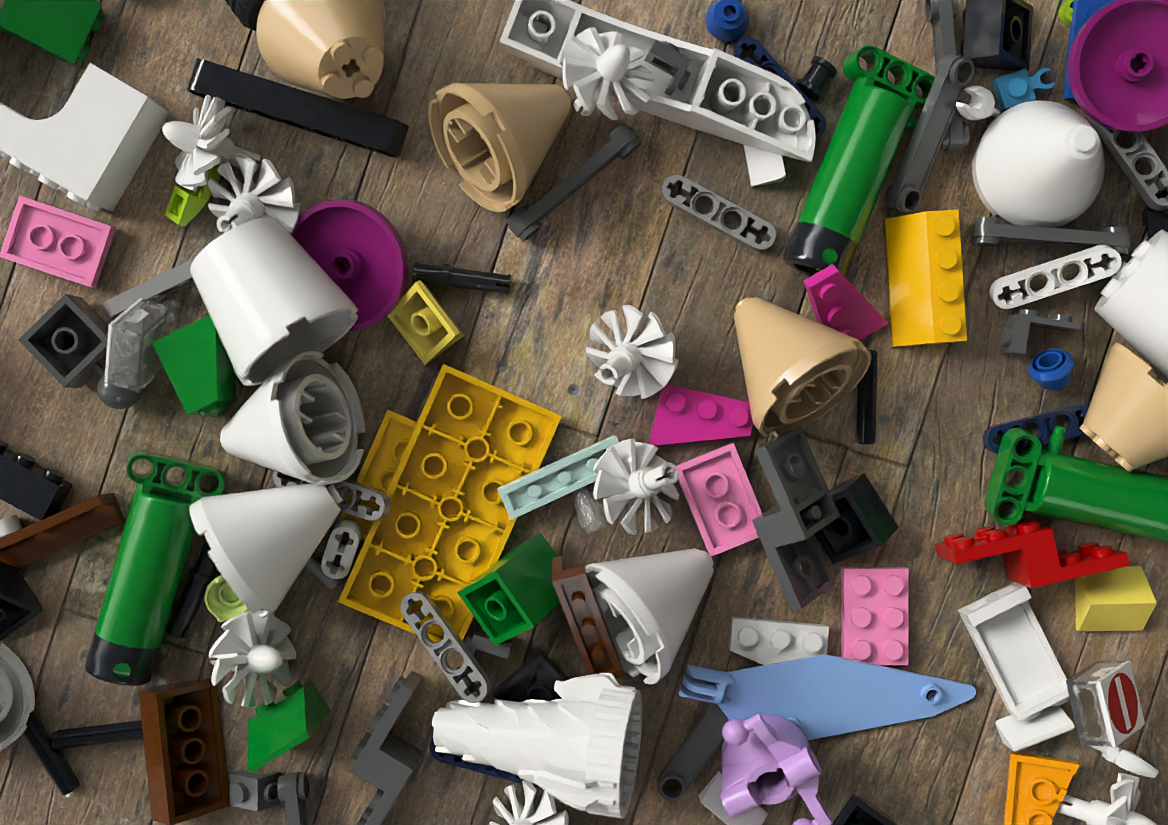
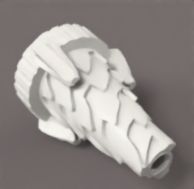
(571, 747)

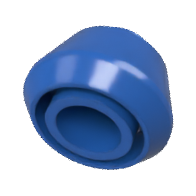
(727, 19)
(1052, 368)

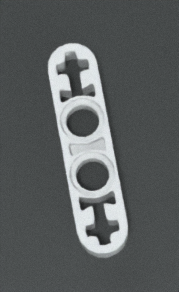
(1055, 280)

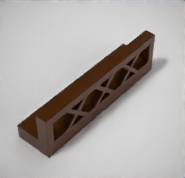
(61, 531)
(585, 619)

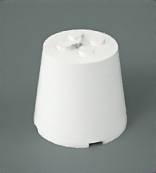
(268, 298)
(1138, 301)

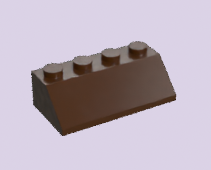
(183, 750)

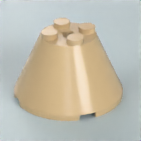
(324, 44)
(1129, 411)

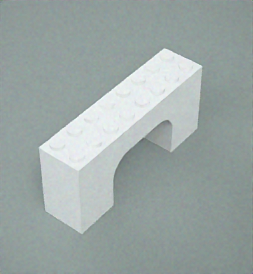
(90, 143)

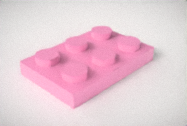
(57, 242)
(720, 498)
(875, 614)

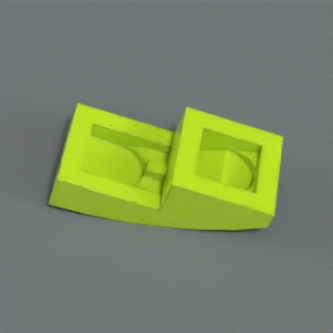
(188, 203)

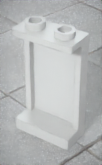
(1016, 651)

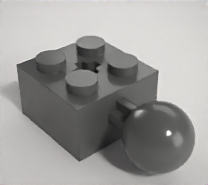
(75, 361)

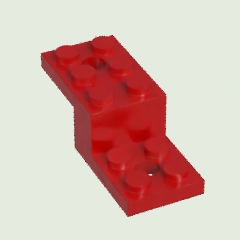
(1031, 553)

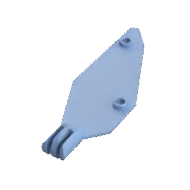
(825, 693)

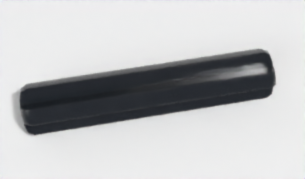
(867, 404)
(97, 734)
(49, 757)

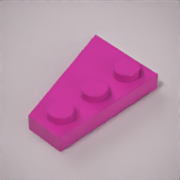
(841, 304)
(698, 416)

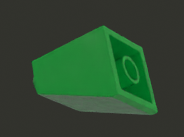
(53, 25)
(199, 368)
(514, 591)

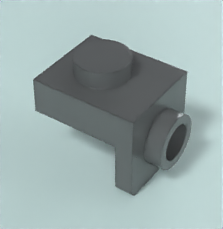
(668, 59)
(254, 790)

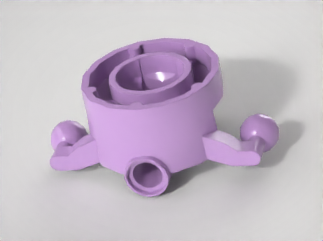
(760, 747)

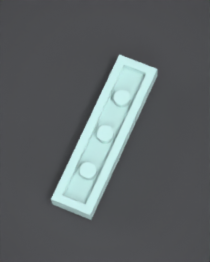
(553, 480)

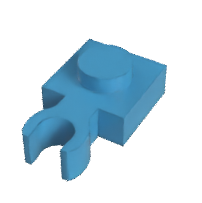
(1018, 87)

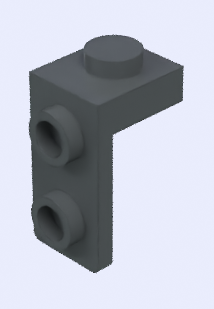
(1016, 333)
(483, 643)

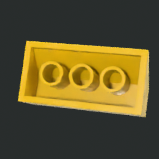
(925, 278)

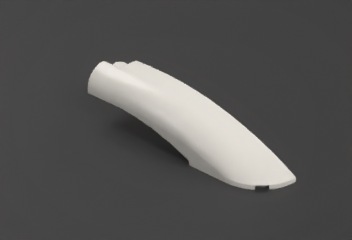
(719, 98)

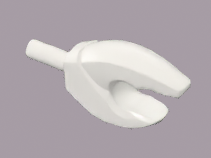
(980, 105)
(1127, 760)

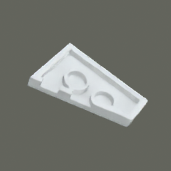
(776, 640)

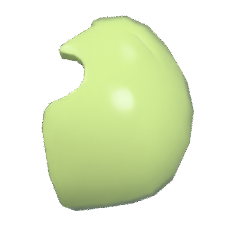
(222, 600)

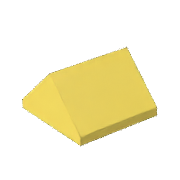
(424, 323)
(1113, 600)

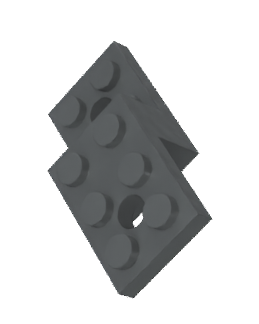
(802, 511)
(384, 757)

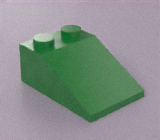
(284, 723)

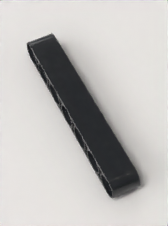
(298, 108)

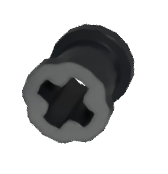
(816, 78)

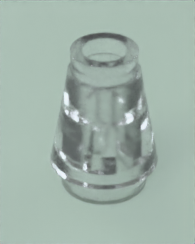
(588, 510)

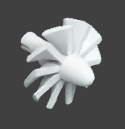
(598, 68)
(204, 143)
(254, 200)
(638, 361)
(634, 477)
(250, 650)
(1120, 811)
(527, 815)

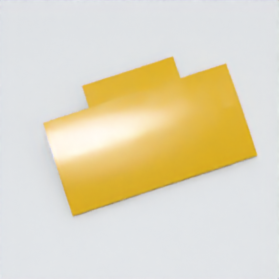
(443, 496)

